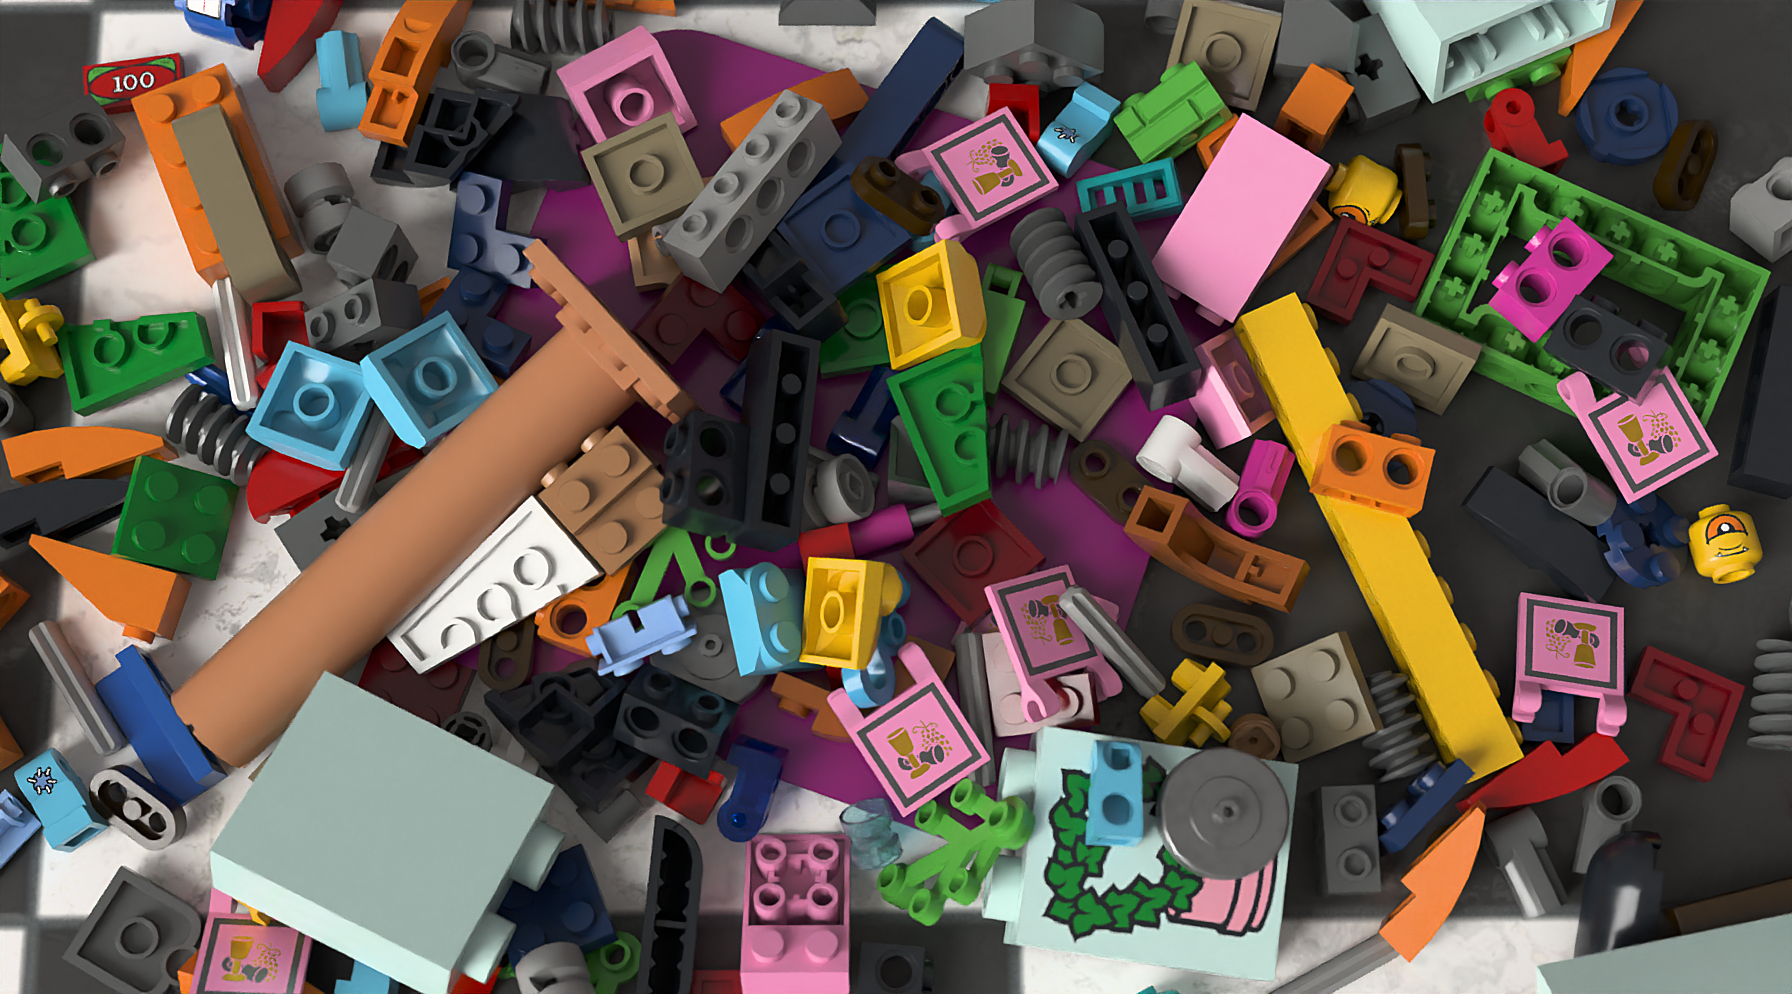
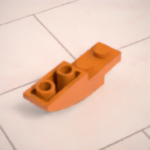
(407, 67)

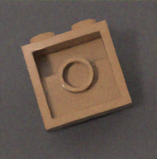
(608, 499)

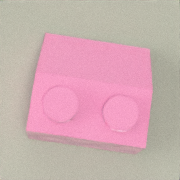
(624, 86)

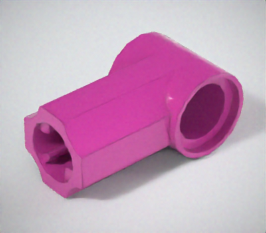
(1259, 489)

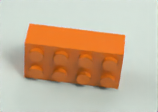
(157, 111)

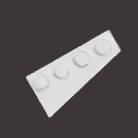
(503, 581)

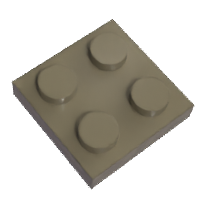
(1229, 45)
(644, 176)
(1416, 358)
(1069, 377)
(1317, 698)

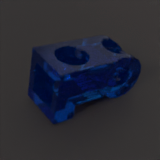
(754, 787)

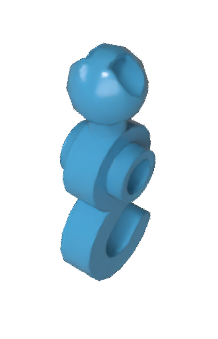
(879, 685)

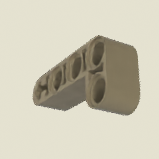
(234, 207)

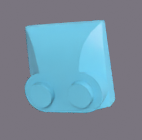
(427, 381)
(313, 408)
(766, 618)

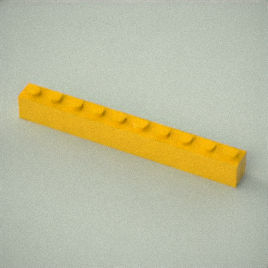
(1381, 547)

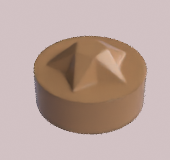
(1255, 735)

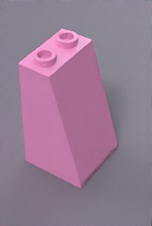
(1239, 220)

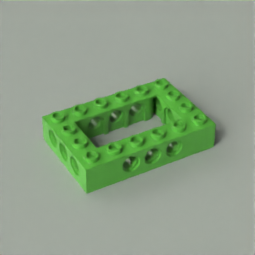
(1664, 263)

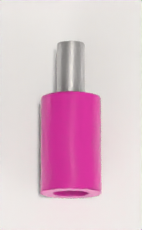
(889, 527)

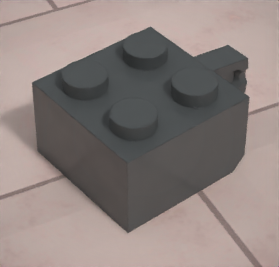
(1035, 44)

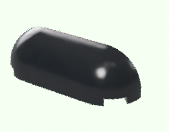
(1620, 894)
(670, 911)

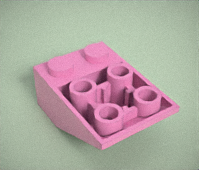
(796, 915)

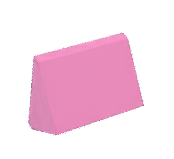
(1228, 392)

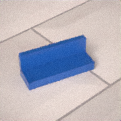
(166, 746)

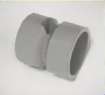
(322, 200)
(836, 493)
(554, 970)

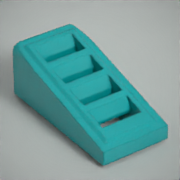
(1126, 178)

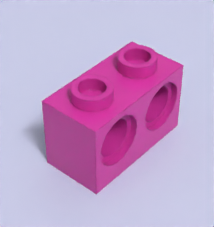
(1551, 281)

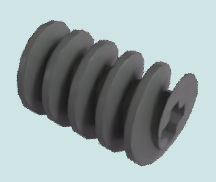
(561, 26)
(1055, 265)
(213, 434)
(1025, 451)
(1777, 697)
(1396, 741)

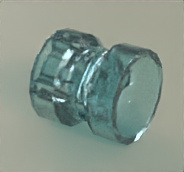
(871, 834)

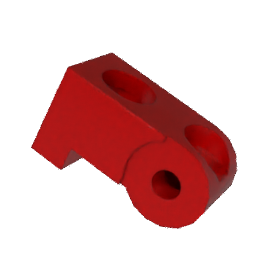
(1516, 132)

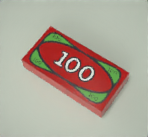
(120, 81)

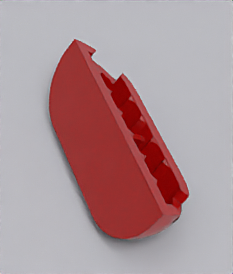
(291, 485)

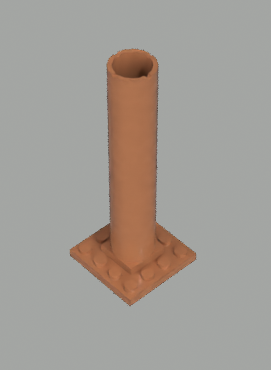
(429, 520)

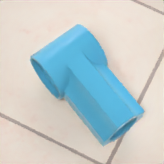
(343, 82)

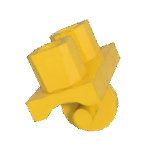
(31, 337)
(1197, 712)

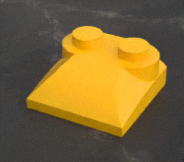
(931, 304)
(846, 610)

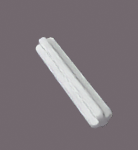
(237, 344)

